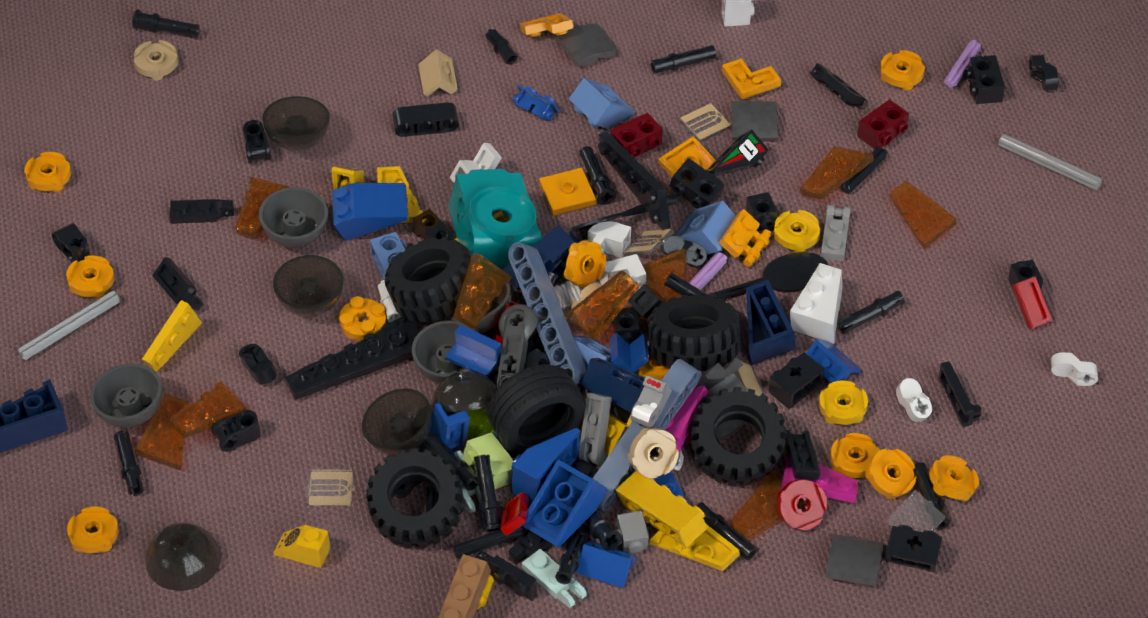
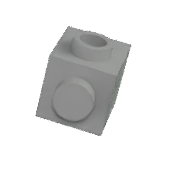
(633, 532)

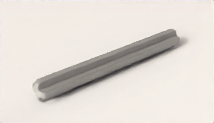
(1050, 162)
(68, 325)

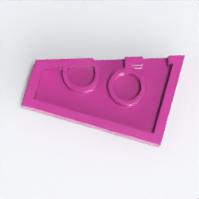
(682, 419)
(833, 483)

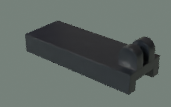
(964, 410)
(802, 456)

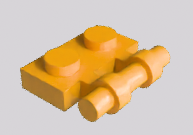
(738, 235)

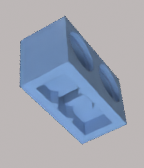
(385, 250)

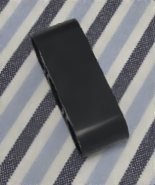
(425, 119)

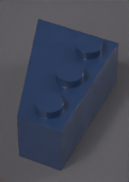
(553, 252)
(767, 324)
(614, 382)

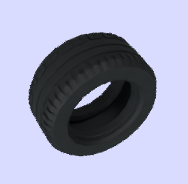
(535, 407)

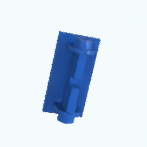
(529, 97)

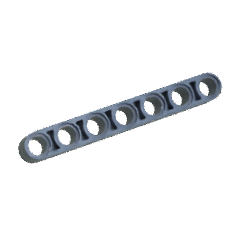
(551, 320)
(617, 468)

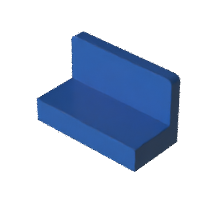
(475, 351)
(629, 356)
(834, 361)
(450, 429)
(605, 565)

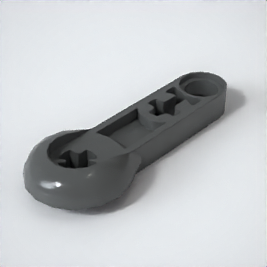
(515, 339)

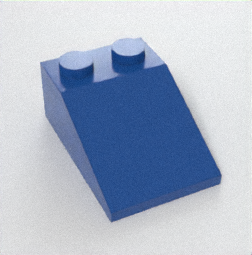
(368, 207)
(536, 462)
(563, 503)

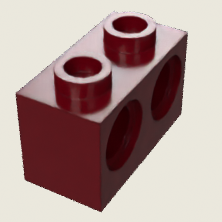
(883, 124)
(638, 134)

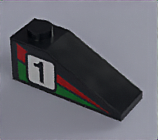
(741, 154)

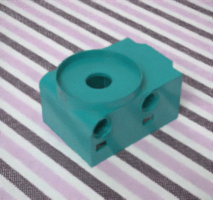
(475, 199)

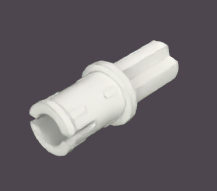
(390, 310)

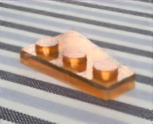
(248, 220)
(208, 410)
(161, 439)

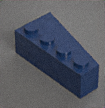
(31, 417)

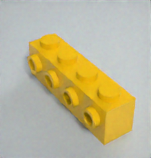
(662, 508)

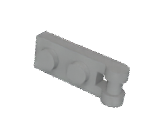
(835, 233)
(595, 428)

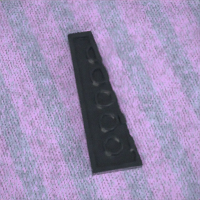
(638, 179)
(368, 355)

